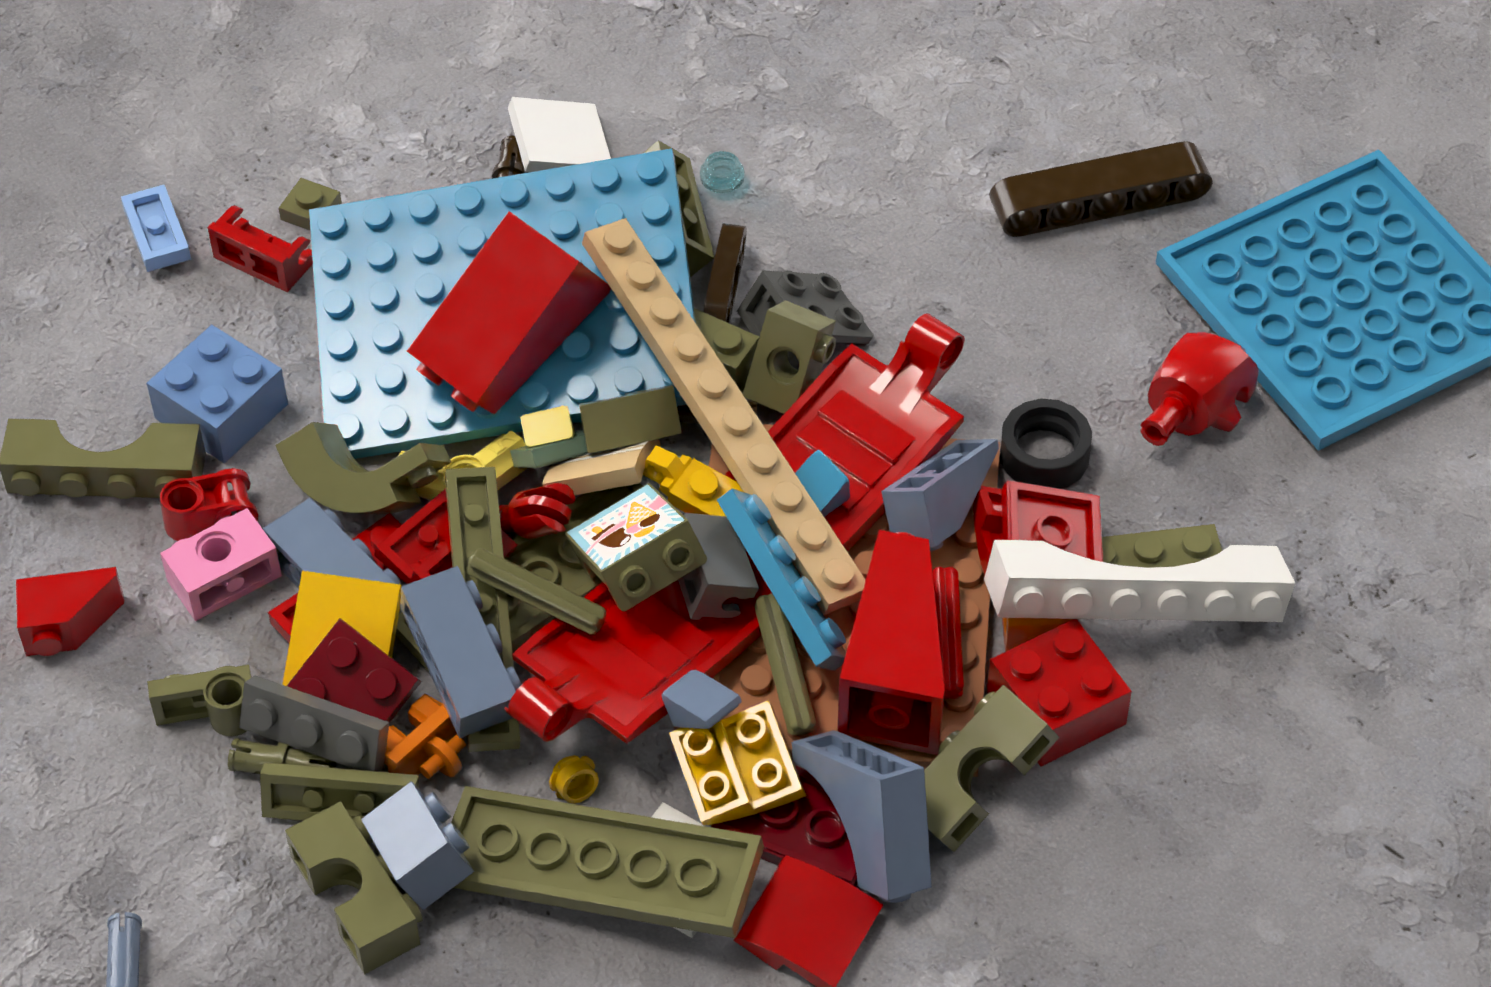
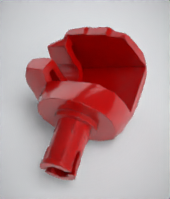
(1199, 387)

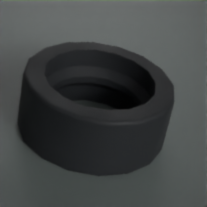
(1046, 416)

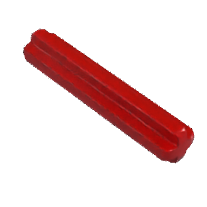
(949, 627)

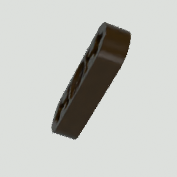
(726, 272)

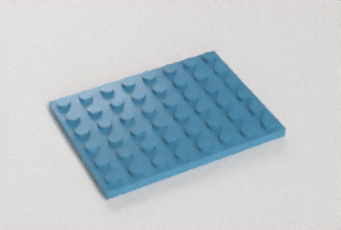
(397, 257)

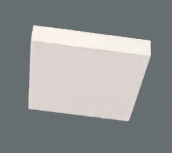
(556, 133)

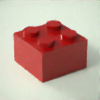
(1066, 685)

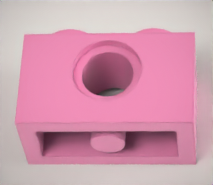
(221, 564)

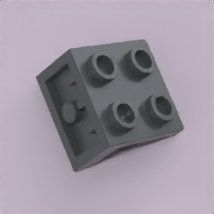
(811, 291)

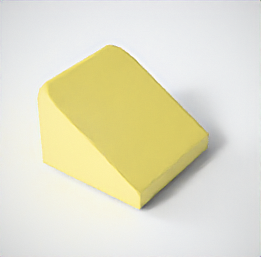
(547, 426)

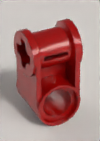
(203, 500)

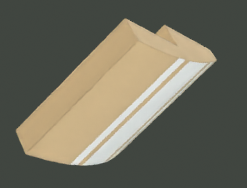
(602, 469)

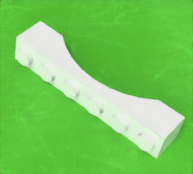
(1048, 582)

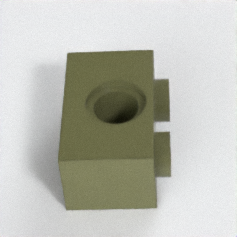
(793, 329)

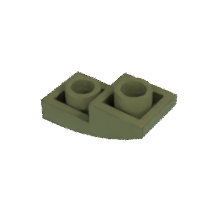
(630, 419)

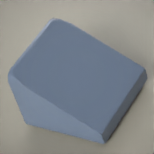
(698, 701)

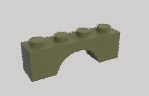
(42, 461)

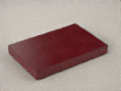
(803, 830)

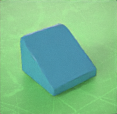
(824, 482)

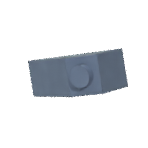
(940, 491)

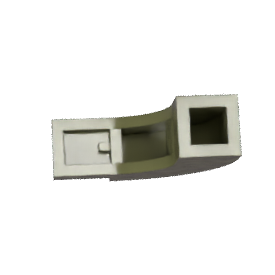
(331, 476)

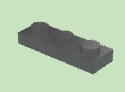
(314, 724)

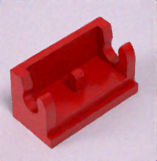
(258, 251)

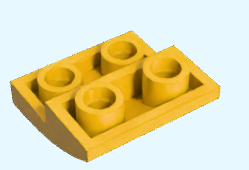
(738, 765)

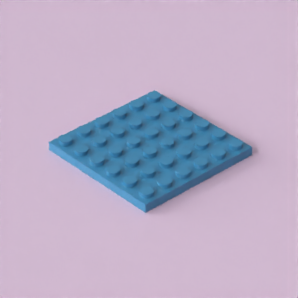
(1342, 296)

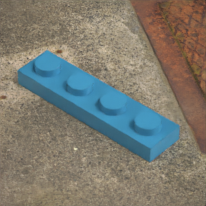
(793, 593)

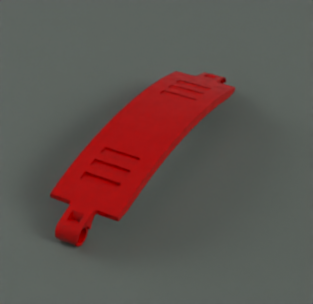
(868, 422)

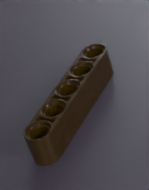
(1100, 189)

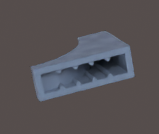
(880, 807)

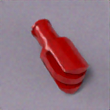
(538, 511)

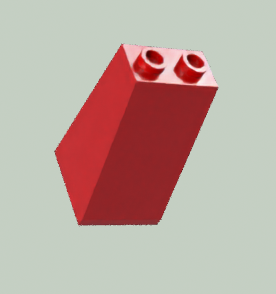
(505, 316)
(893, 658)

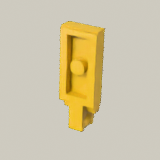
(688, 482)

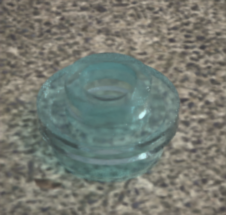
(722, 172)

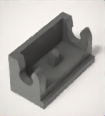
(724, 573)

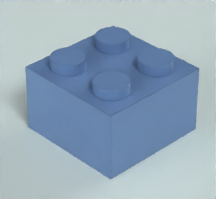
(220, 388)

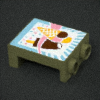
(637, 546)

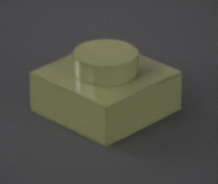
(306, 196)

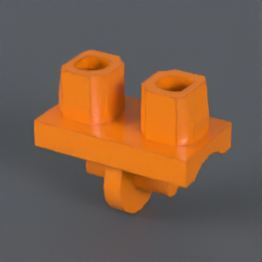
(429, 746)

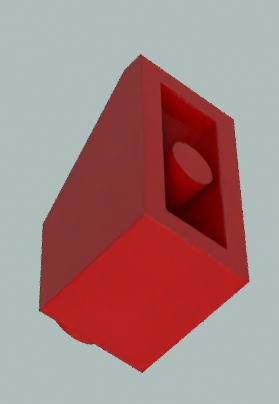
(65, 608)

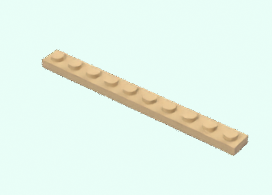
(723, 412)

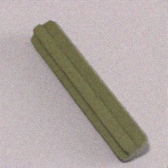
(536, 591)
(785, 666)

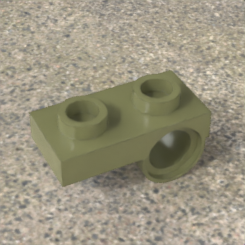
(201, 696)

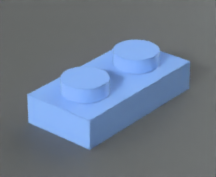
(155, 228)

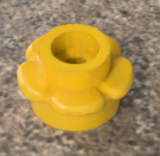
(574, 778)

